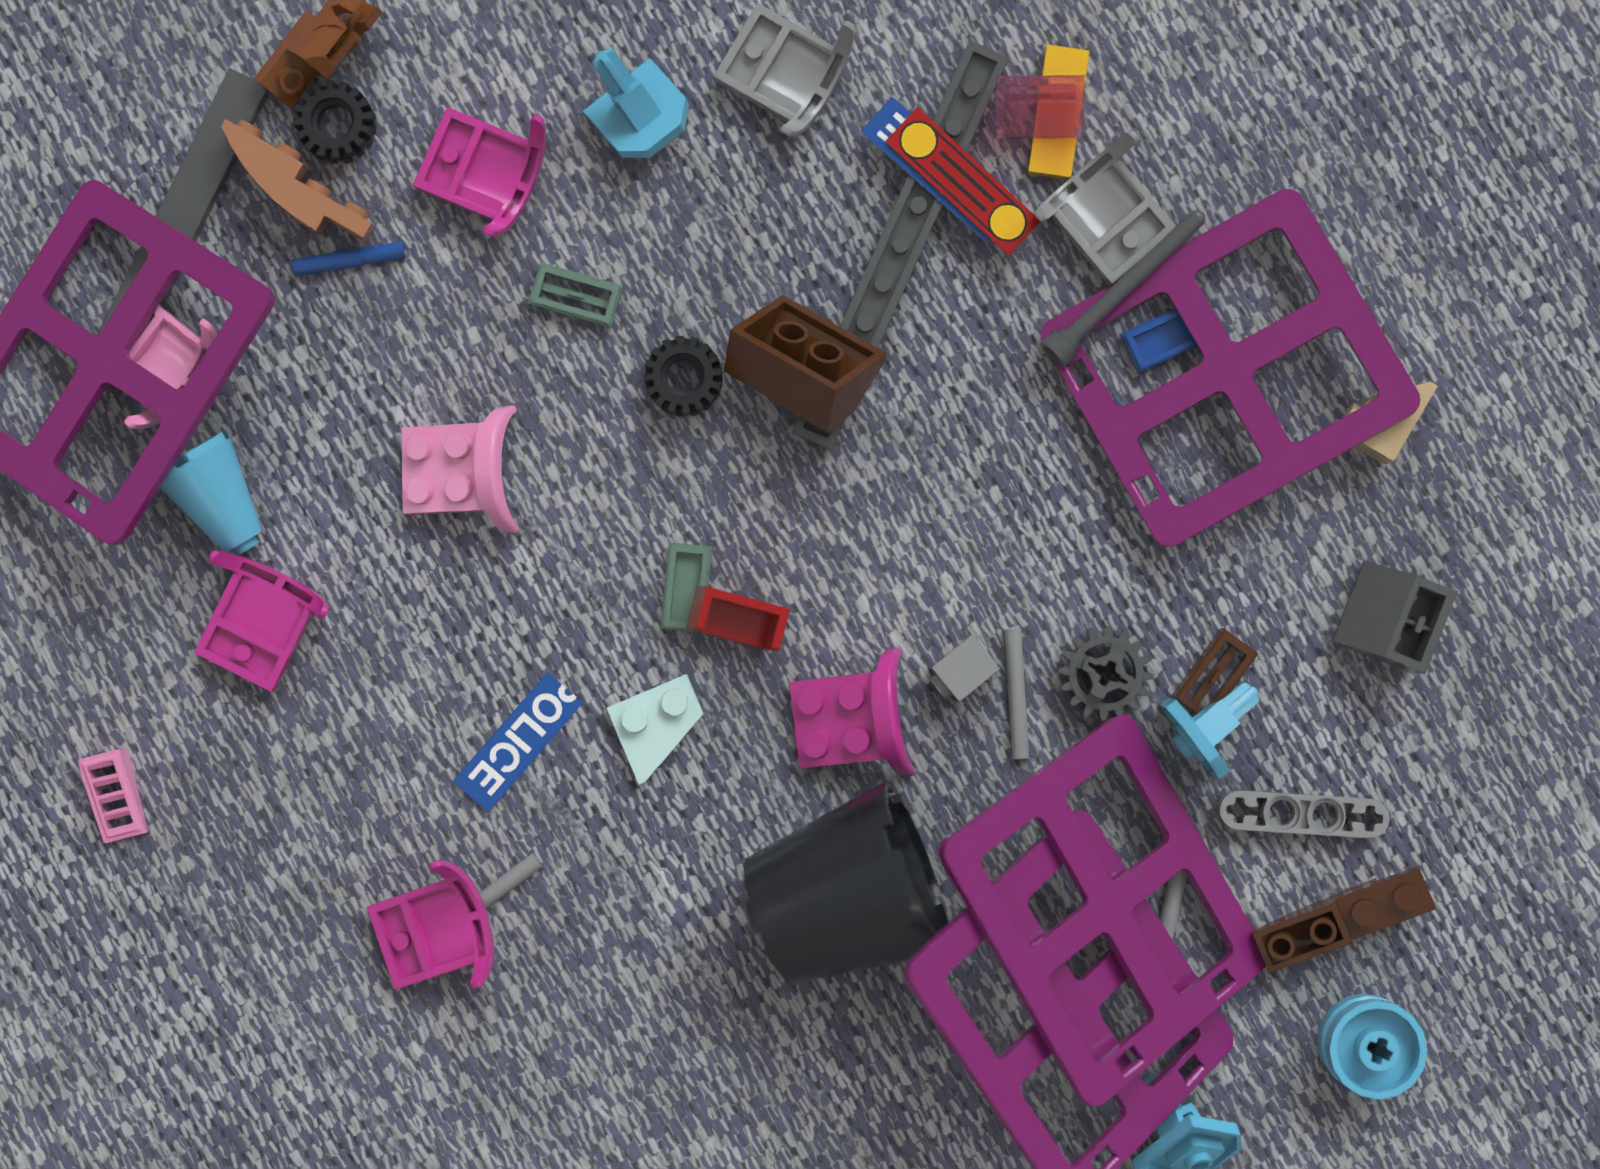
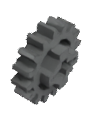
(1114, 655)

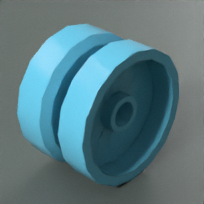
(1397, 1050)

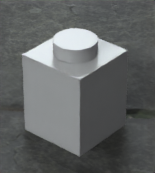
(962, 669)

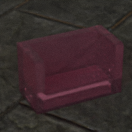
(1040, 106)

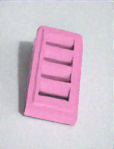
(125, 775)

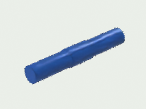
(348, 258)

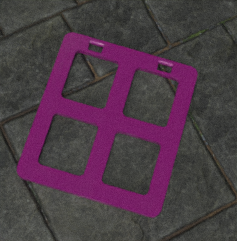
(107, 361)
(1231, 365)
(1104, 908)
(1001, 1077)

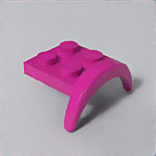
(483, 168)
(258, 620)
(851, 718)
(435, 929)

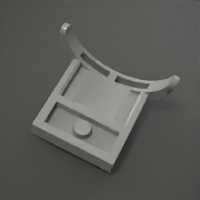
(785, 68)
(1108, 212)

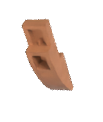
(280, 177)

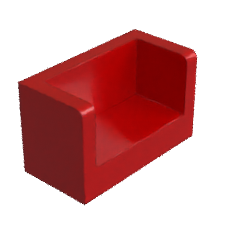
(737, 618)

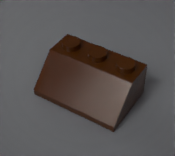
(802, 362)

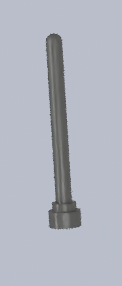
(1063, 344)

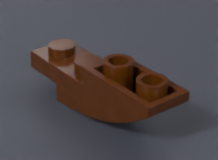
(1342, 918)

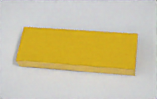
(1056, 155)

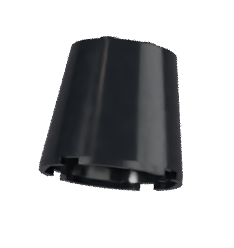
(845, 890)

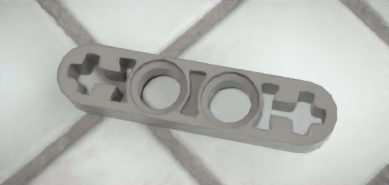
(1302, 814)

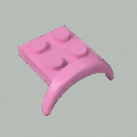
(170, 353)
(457, 469)

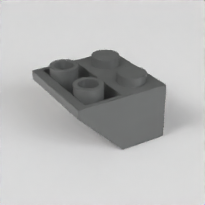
(1394, 617)

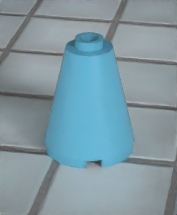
(214, 494)

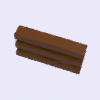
(1201, 664)

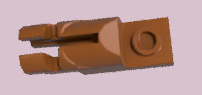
(316, 48)

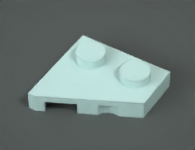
(655, 723)

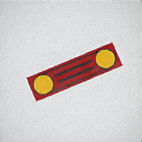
(963, 181)

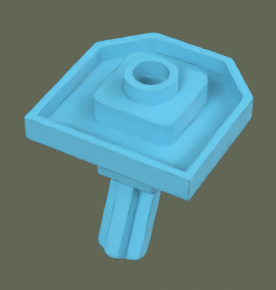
(639, 109)
(1200, 733)
(1189, 1141)

